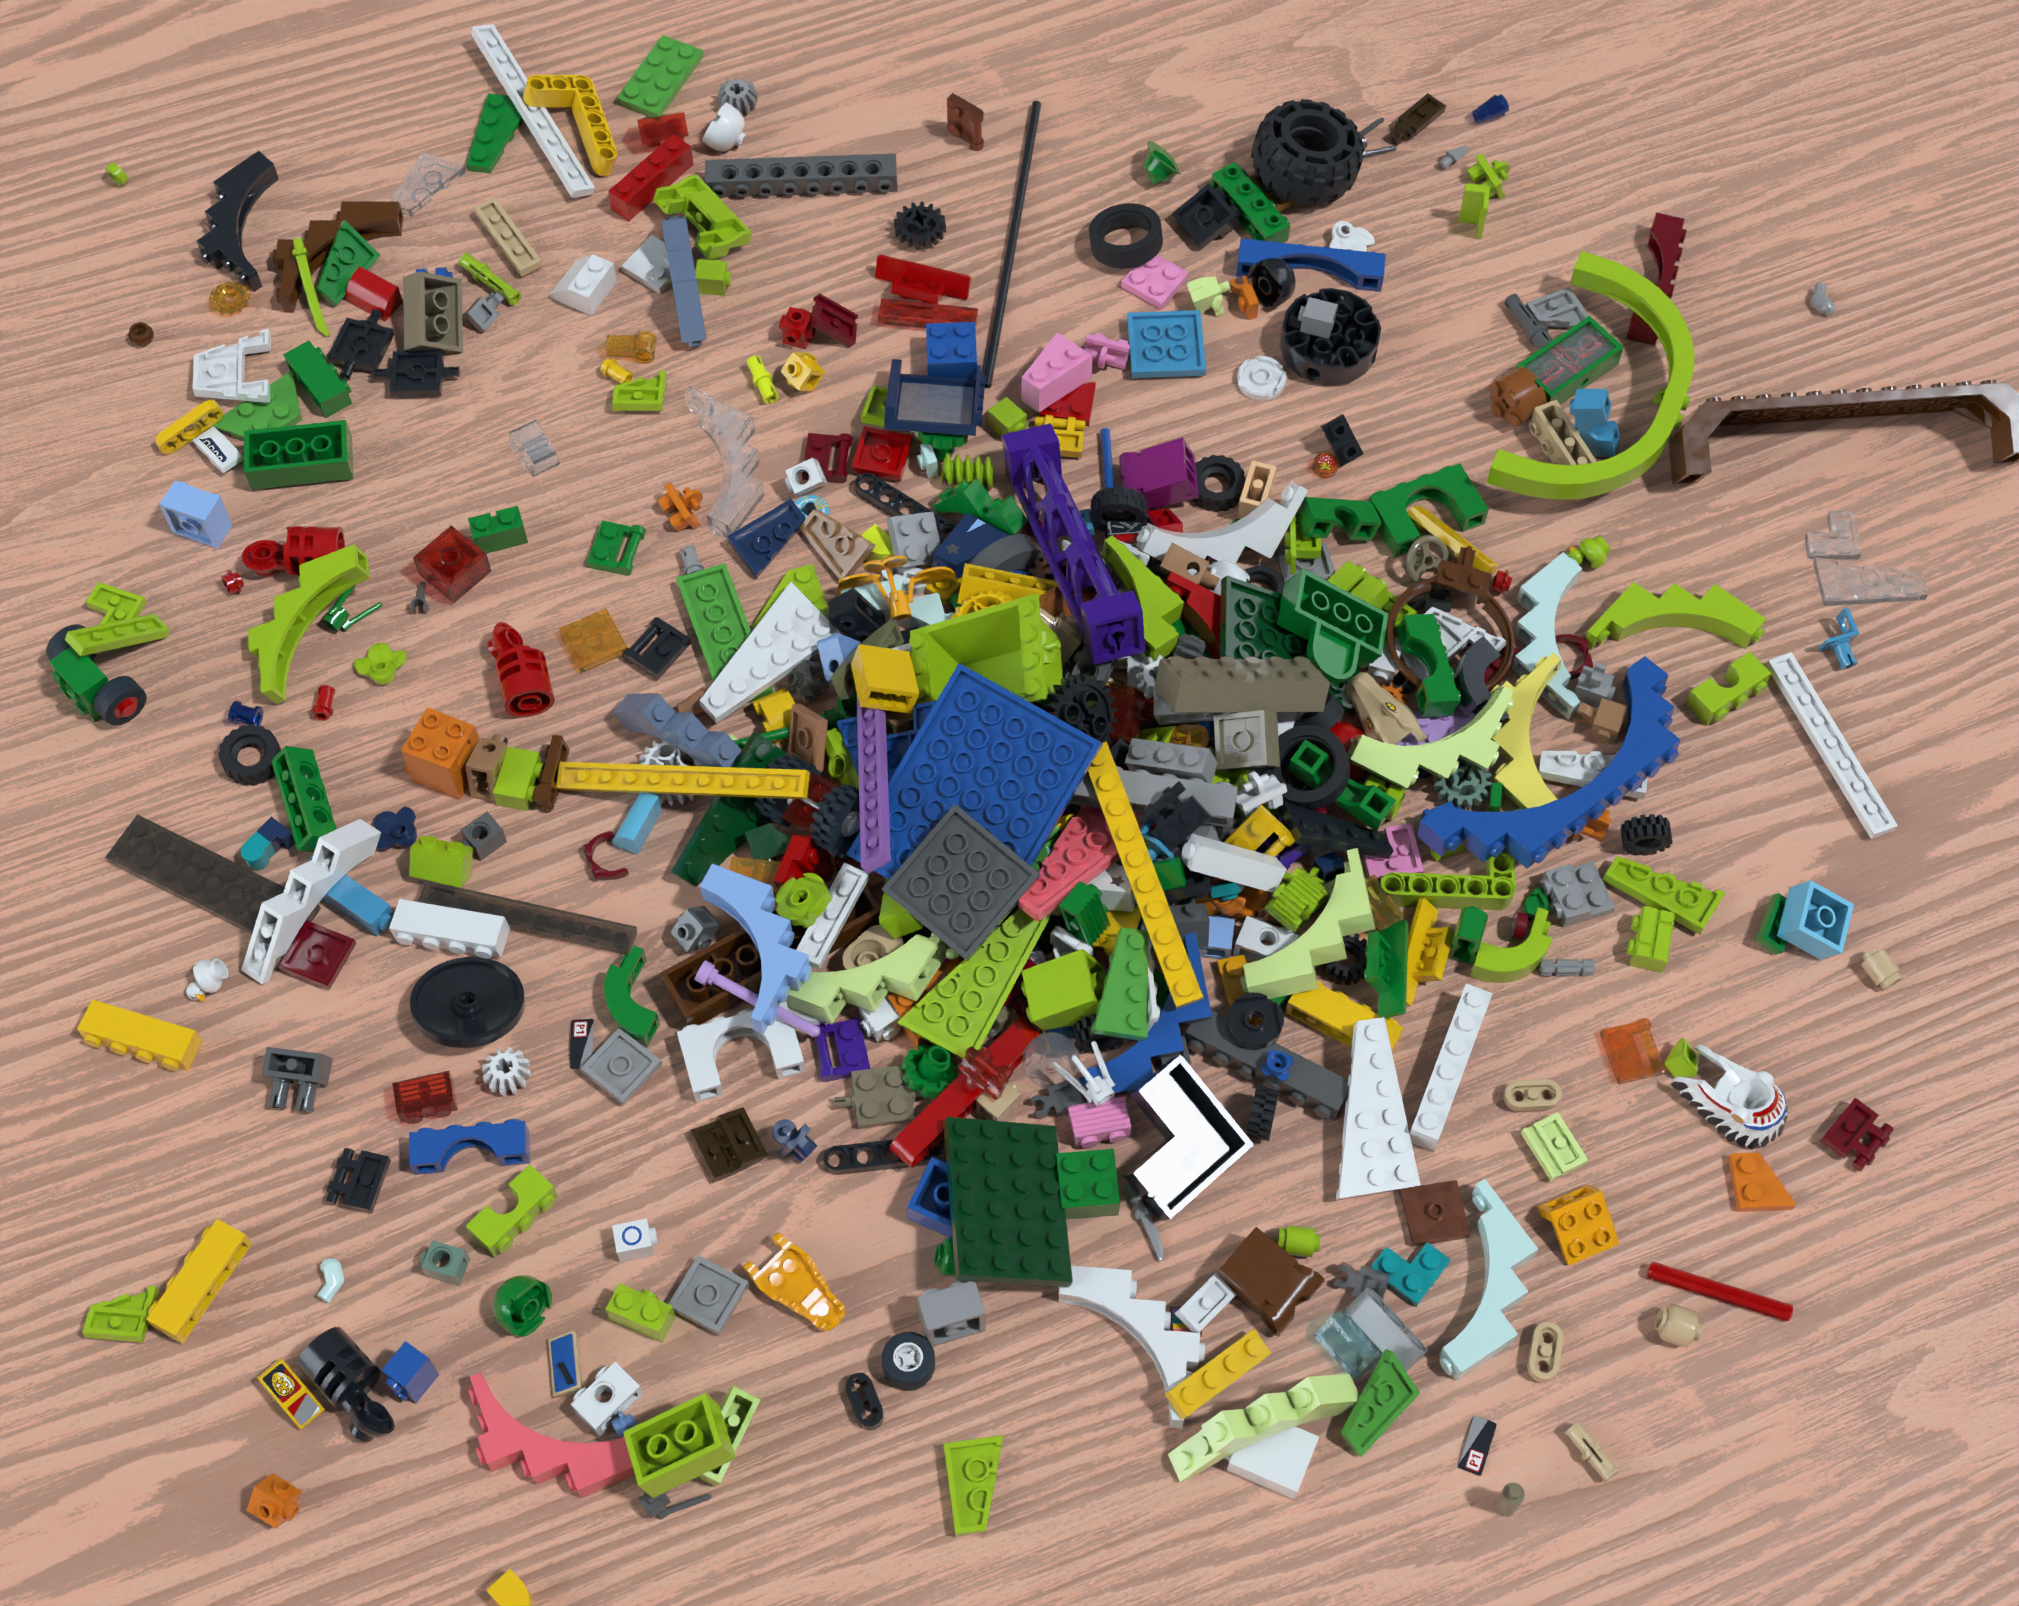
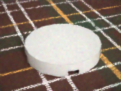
(1261, 378)

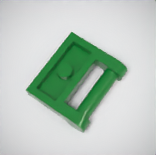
(609, 544)

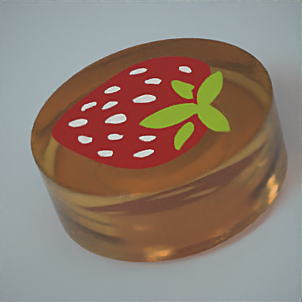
(1325, 465)

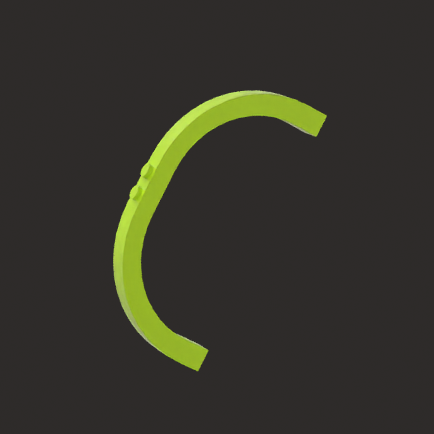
(1597, 478)

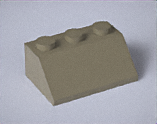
(432, 313)

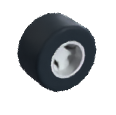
(908, 1350)

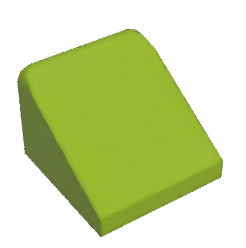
(1683, 1060)

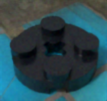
(1255, 1036)

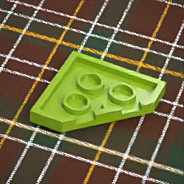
(807, 582)

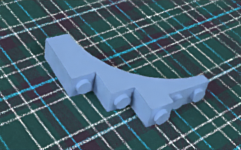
(752, 906)

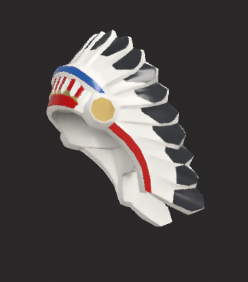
(1740, 1105)

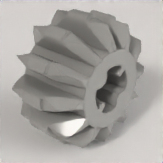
(739, 94)

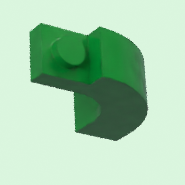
(625, 1012)

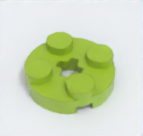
(811, 908)

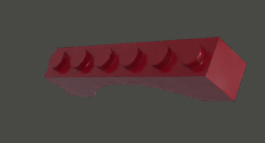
(1664, 245)

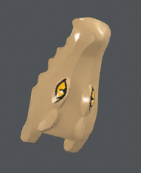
(1381, 713)

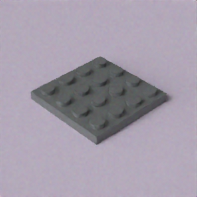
(961, 882)

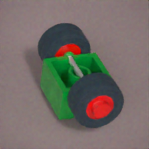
(89, 687)

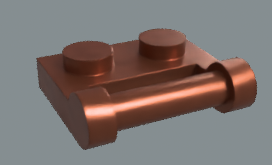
(965, 121)

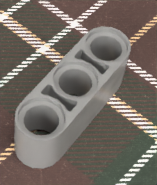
(1385, 1328)

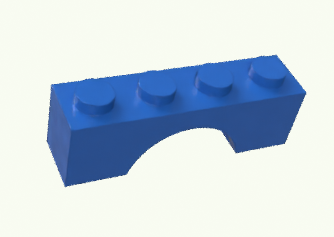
(433, 1149)

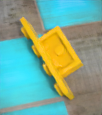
(1426, 948)

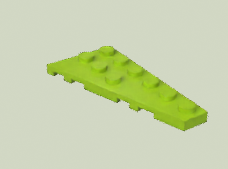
(971, 996)

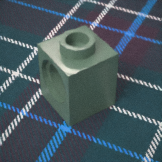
(453, 1271)

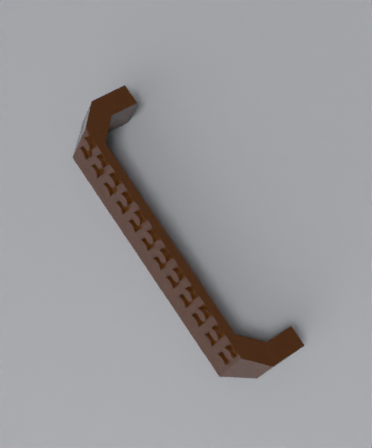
(1986, 403)

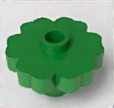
(942, 442)
(929, 1070)

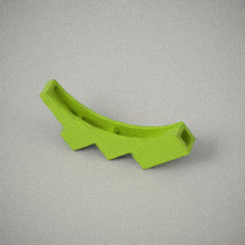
(295, 610)

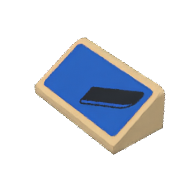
(565, 1364)

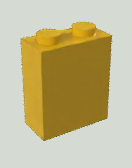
(884, 679)

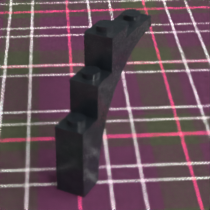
(226, 219)

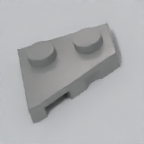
(1558, 309)

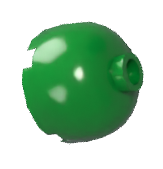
(520, 1304)

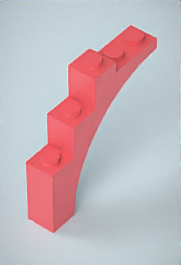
(590, 1464)

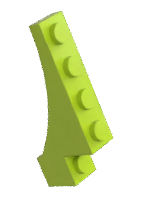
(1158, 602)

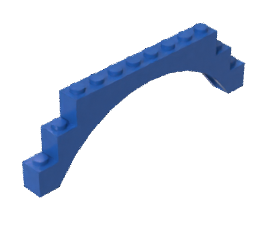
(1537, 830)

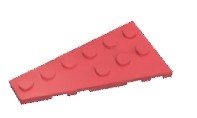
(1078, 855)

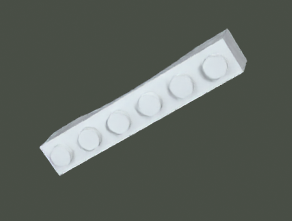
(1449, 1067)

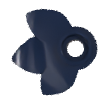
(396, 828)

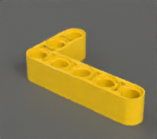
(581, 96)

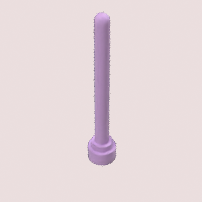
(709, 975)

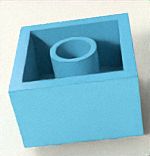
(1815, 920)

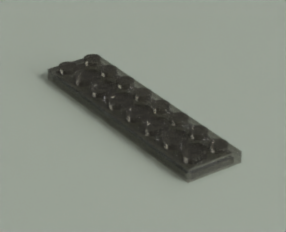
(194, 873)

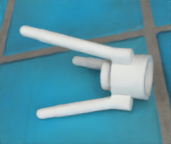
(1098, 1089)

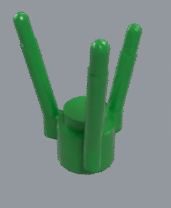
(337, 616)

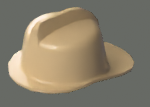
(870, 947)

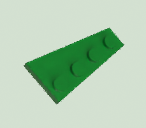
(493, 133)

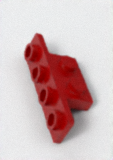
(921, 281)

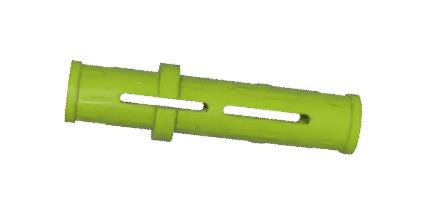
(482, 273)

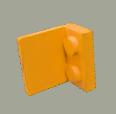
(1580, 1223)

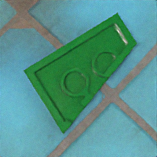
(344, 258)

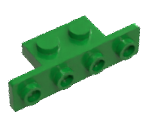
(1388, 968)

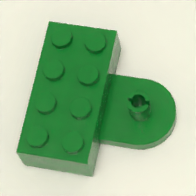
(1338, 625)

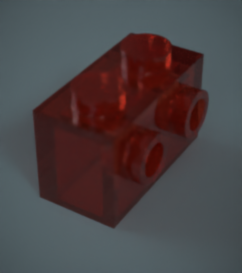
(661, 127)

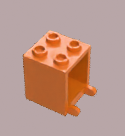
(439, 751)

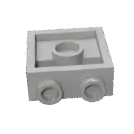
(1576, 893)

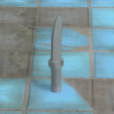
(1144, 1214)

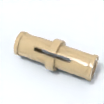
(1605, 1468)

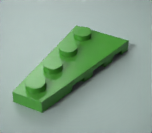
(1124, 1000)

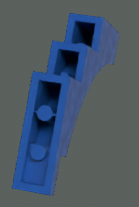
(1164, 1037)

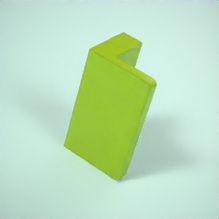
(1474, 206)

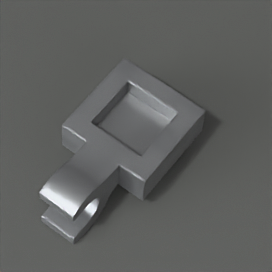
(483, 311)

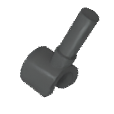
(420, 599)

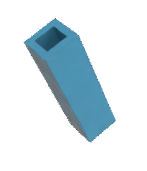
(360, 905)

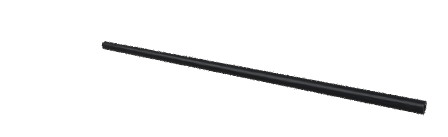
(1011, 244)

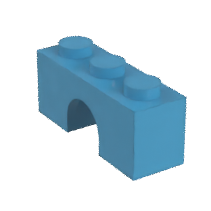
(1591, 416)

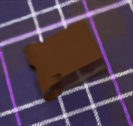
(1269, 1280)

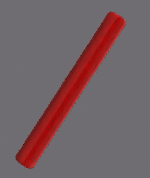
(1720, 1291)

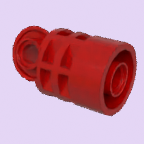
(301, 546)
(520, 673)

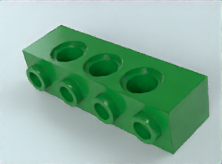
(303, 796)

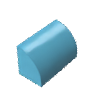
(638, 823)

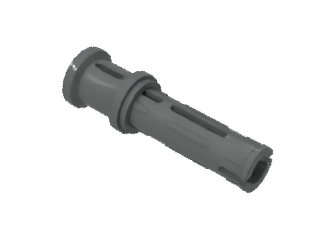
(1536, 332)

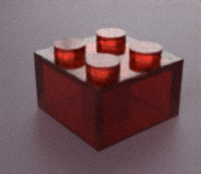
(452, 564)

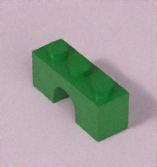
(1355, 517)

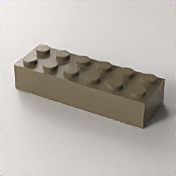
(1241, 685)

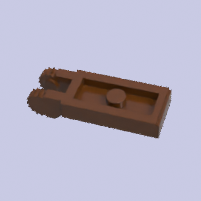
(546, 792)

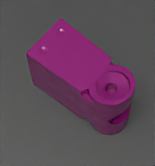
(1161, 473)

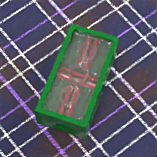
(1574, 360)

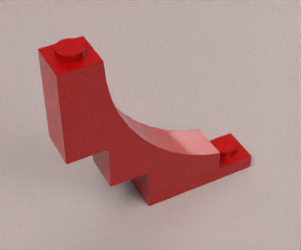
(1199, 609)

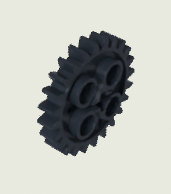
(1084, 705)

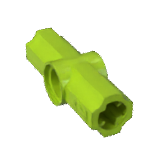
(840, 761)

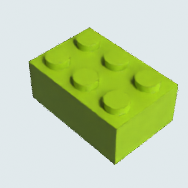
(679, 1445)

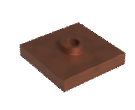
(1434, 1213)

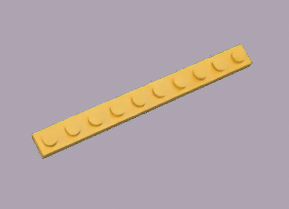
(683, 780)
(1143, 880)

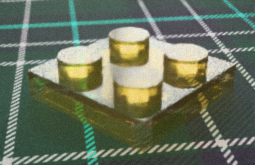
(593, 640)

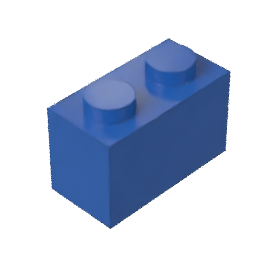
(409, 1373)

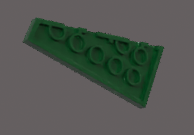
(726, 819)

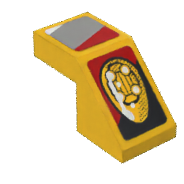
(290, 1393)

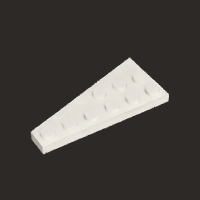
(769, 653)

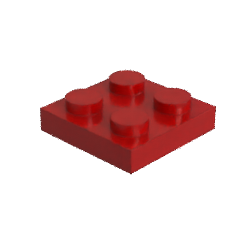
(882, 453)

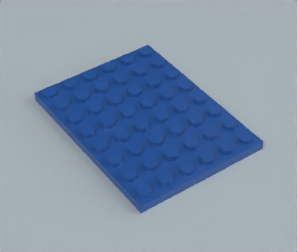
(993, 760)

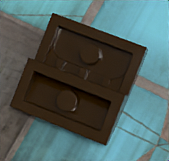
(727, 1145)

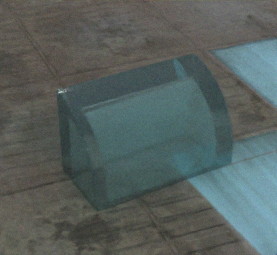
(1348, 1344)

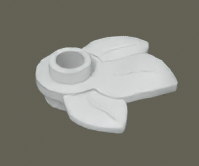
(1355, 239)

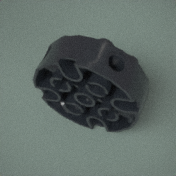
(1347, 351)

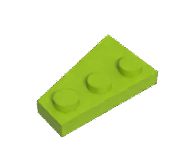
(971, 1481)

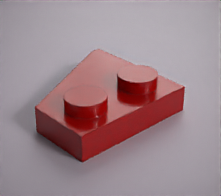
(1074, 404)

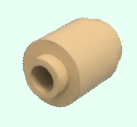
(1881, 968)

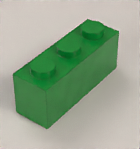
(318, 378)

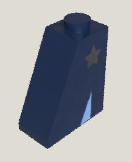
(965, 543)

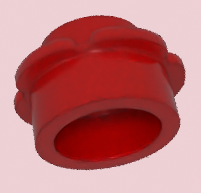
(232, 582)
(1501, 582)

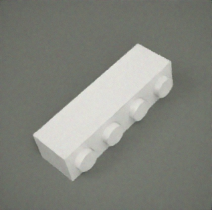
(449, 929)

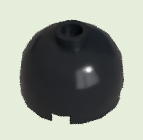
(1272, 281)

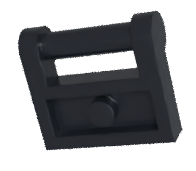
(662, 652)

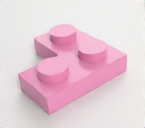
(1404, 857)

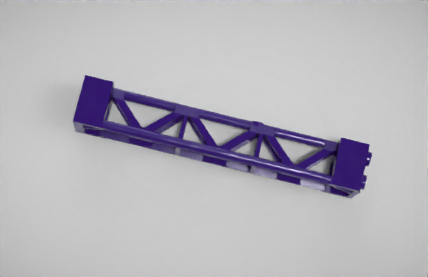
(1109, 622)

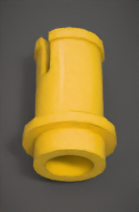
(615, 371)

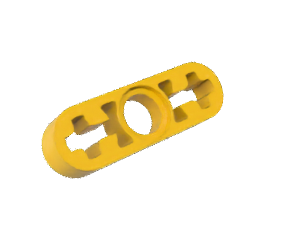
(202, 417)

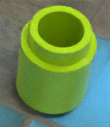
(1298, 1240)

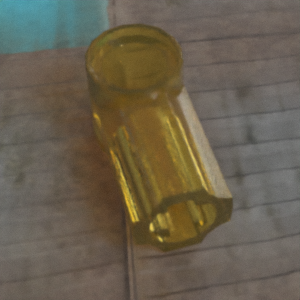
(638, 346)

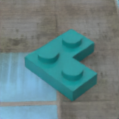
(1413, 1279)

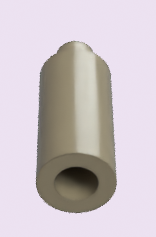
(1509, 1499)

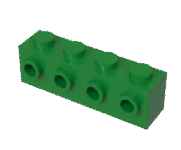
(1257, 213)

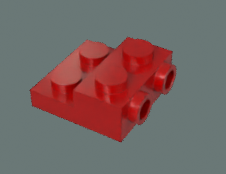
(803, 857)

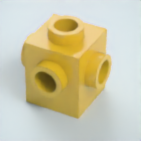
(802, 371)

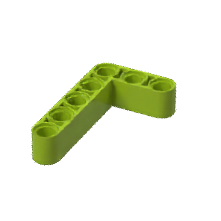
(1458, 885)

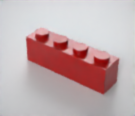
(655, 171)

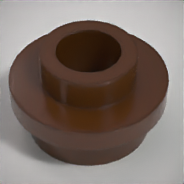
(140, 334)

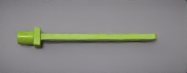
(301, 254)

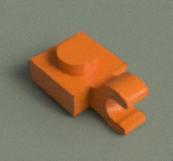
(1247, 301)

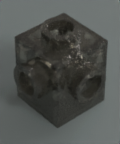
(807, 681)

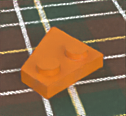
(1757, 1185)

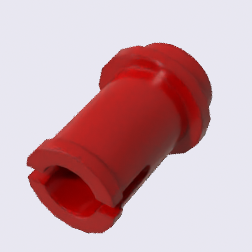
(322, 709)

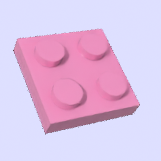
(1155, 281)

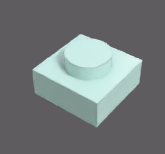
(928, 461)

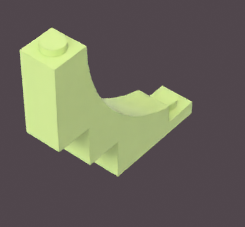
(1293, 967)
(901, 972)

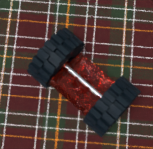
(827, 814)

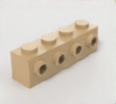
(1559, 436)

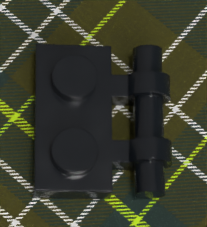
(1180, 823)
(365, 1182)

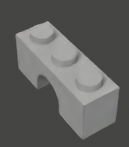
(1171, 758)

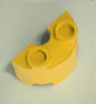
(776, 710)

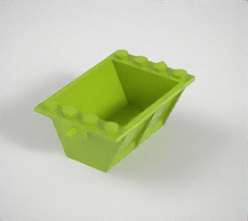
(998, 642)

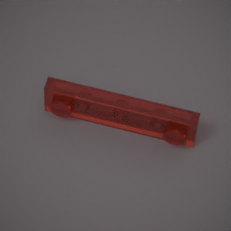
(919, 314)

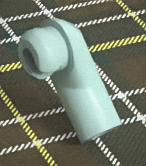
(334, 1279)

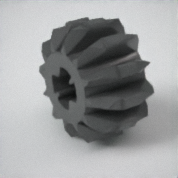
(1189, 647)

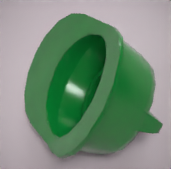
(1159, 164)

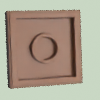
(807, 735)

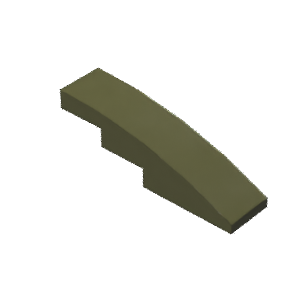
(886, 636)

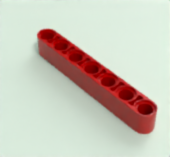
(956, 1100)

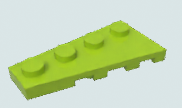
(1688, 901)

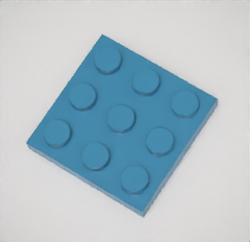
(1166, 344)

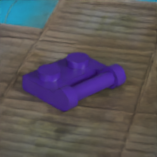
(849, 1046)

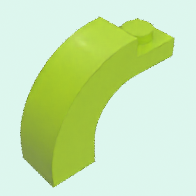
(1511, 964)

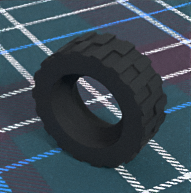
(1219, 466)
(1117, 498)
(239, 739)

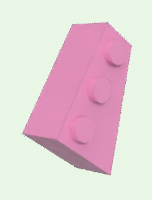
(1055, 373)

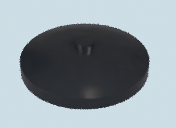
(467, 1002)

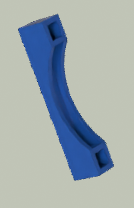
(1358, 268)

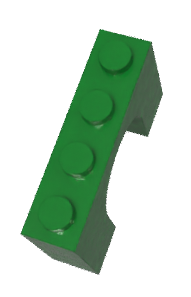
(1447, 486)

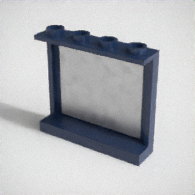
(933, 402)

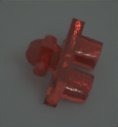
(983, 1073)

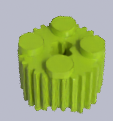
(1296, 900)

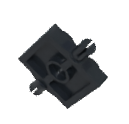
(361, 344)
(416, 373)

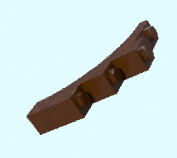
(368, 218)

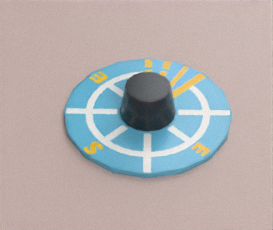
(812, 502)

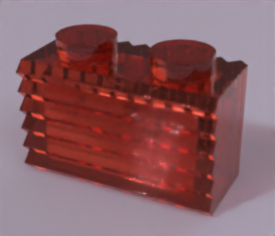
(425, 1097)

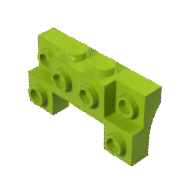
(707, 212)

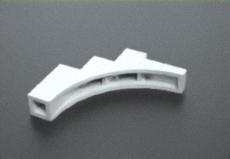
(1109, 1294)

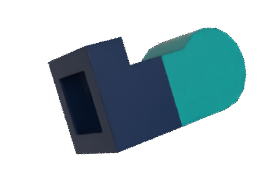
(265, 844)

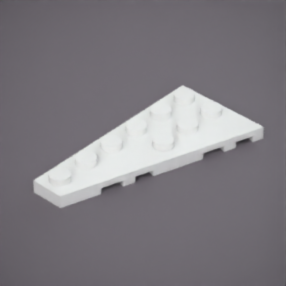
(1375, 1128)

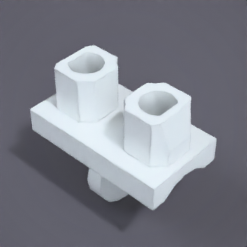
(1258, 791)

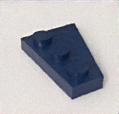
(766, 536)

